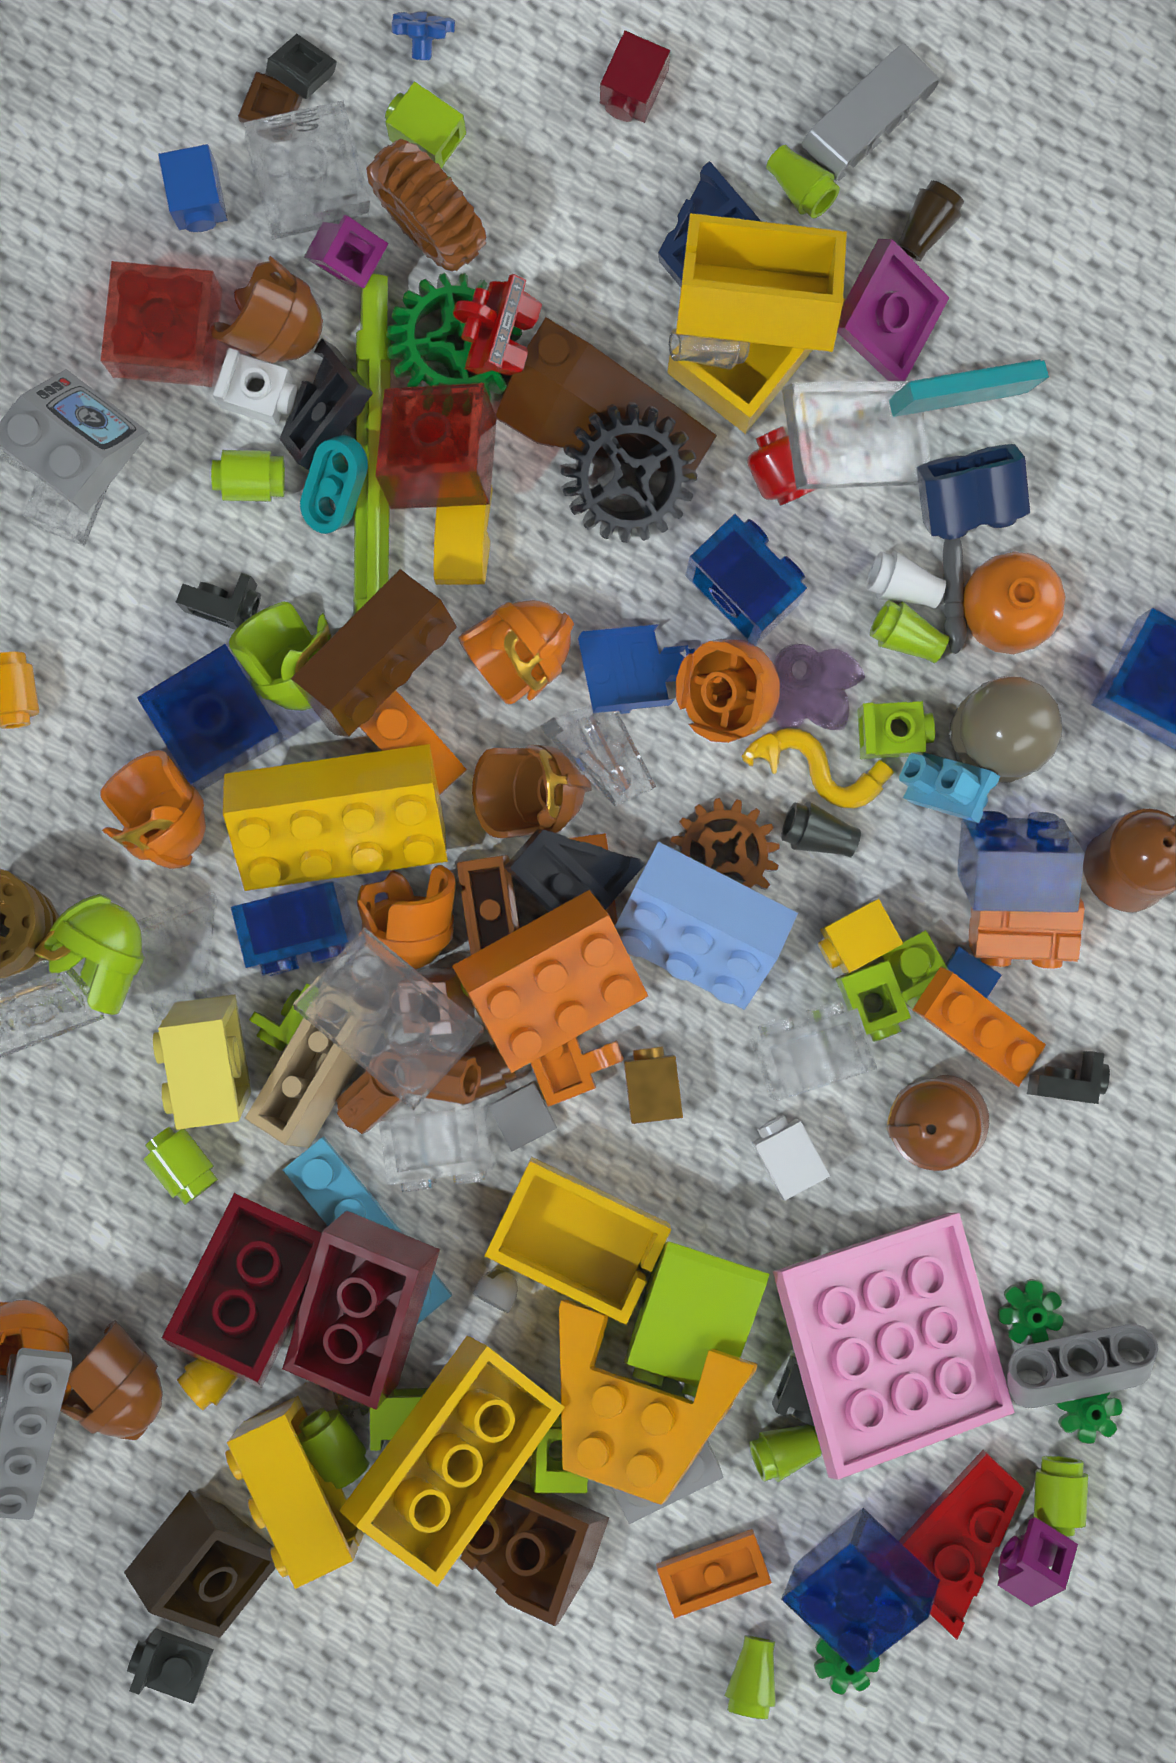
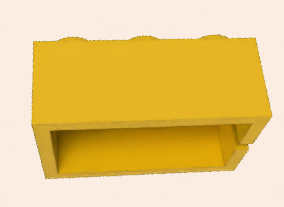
(762, 282)
(745, 389)
(578, 1240)
(291, 1496)

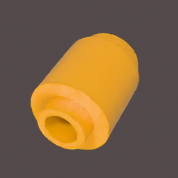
(17, 691)

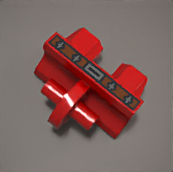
(490, 324)

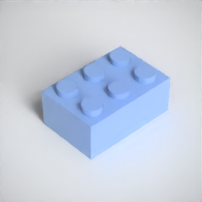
(703, 926)

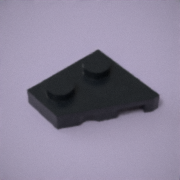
(325, 406)
(563, 868)

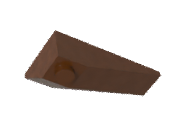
(572, 379)
(536, 1550)

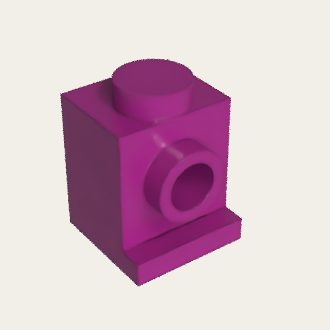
(346, 251)
(1027, 1560)

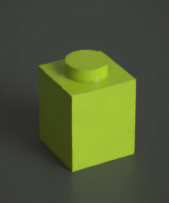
(425, 122)

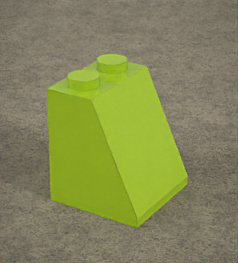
(690, 1308)

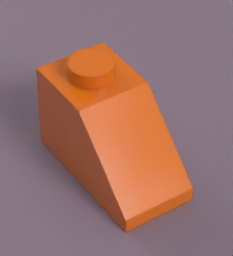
(399, 726)

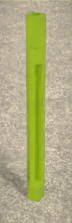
(372, 508)

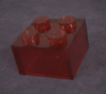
(161, 323)
(436, 446)

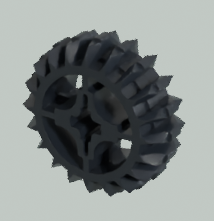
(646, 462)

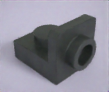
(212, 602)
(1061, 1082)
(169, 1665)

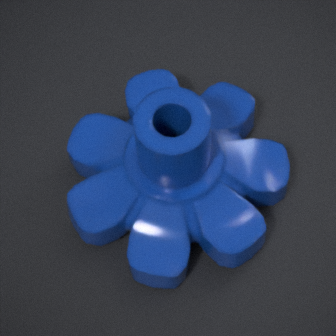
(422, 31)

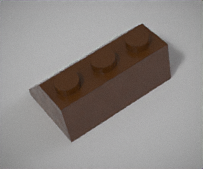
(374, 653)

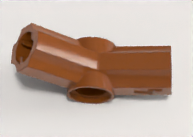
(370, 1101)

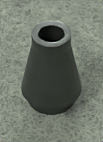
(818, 831)

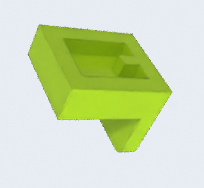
(915, 966)
(275, 1034)

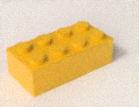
(335, 817)
(451, 1460)

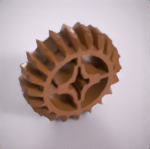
(426, 205)

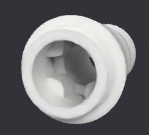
(900, 580)

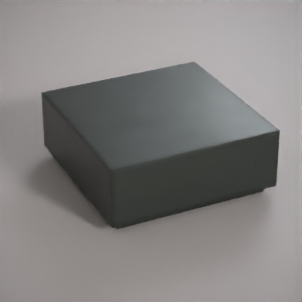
(301, 66)

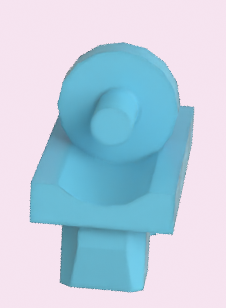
(947, 785)

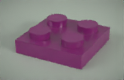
(891, 310)

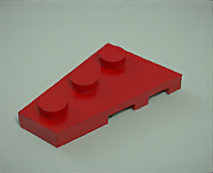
(961, 1534)

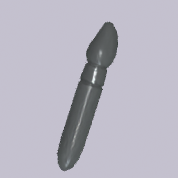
(953, 573)

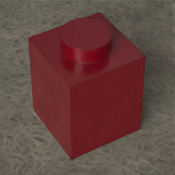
(634, 78)

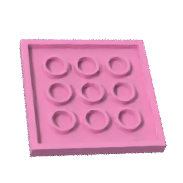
(893, 1344)

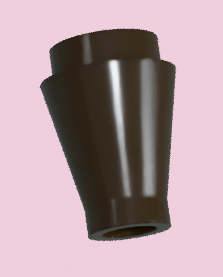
(930, 218)

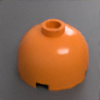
(1013, 602)
(727, 689)

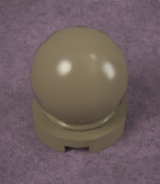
(1007, 727)

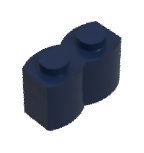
(973, 491)

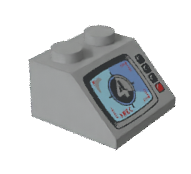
(70, 438)

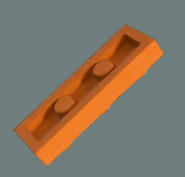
(979, 1026)

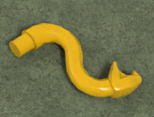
(853, 796)

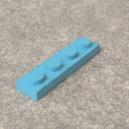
(334, 1188)

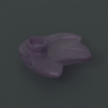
(820, 691)

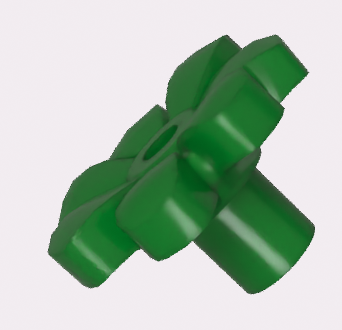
(1023, 1308)
(1089, 1416)
(840, 1670)

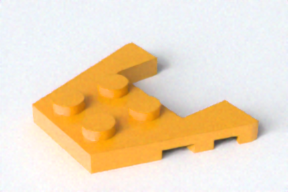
(628, 1430)

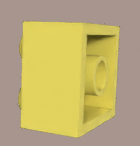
(203, 1062)

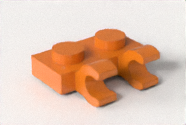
(568, 1071)

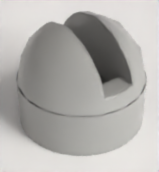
(497, 1289)

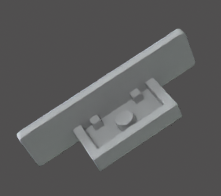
(28, 1419)

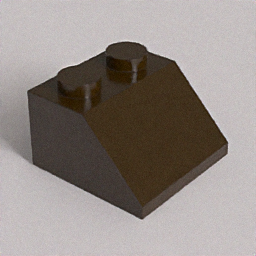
(201, 1566)

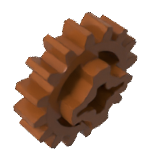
(745, 825)

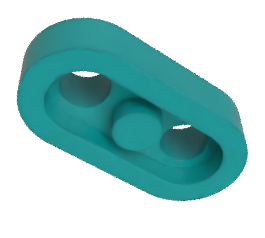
(335, 480)

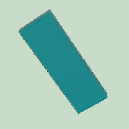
(968, 387)

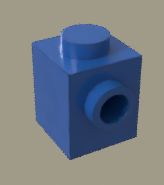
(193, 188)

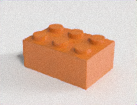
(551, 980)

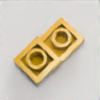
(461, 544)

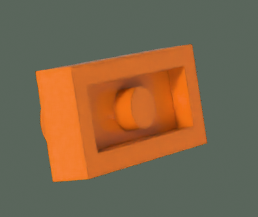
(713, 1573)

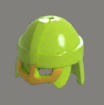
(274, 648)
(107, 940)

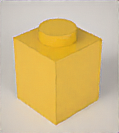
(859, 937)

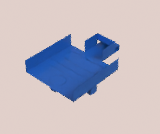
(626, 668)

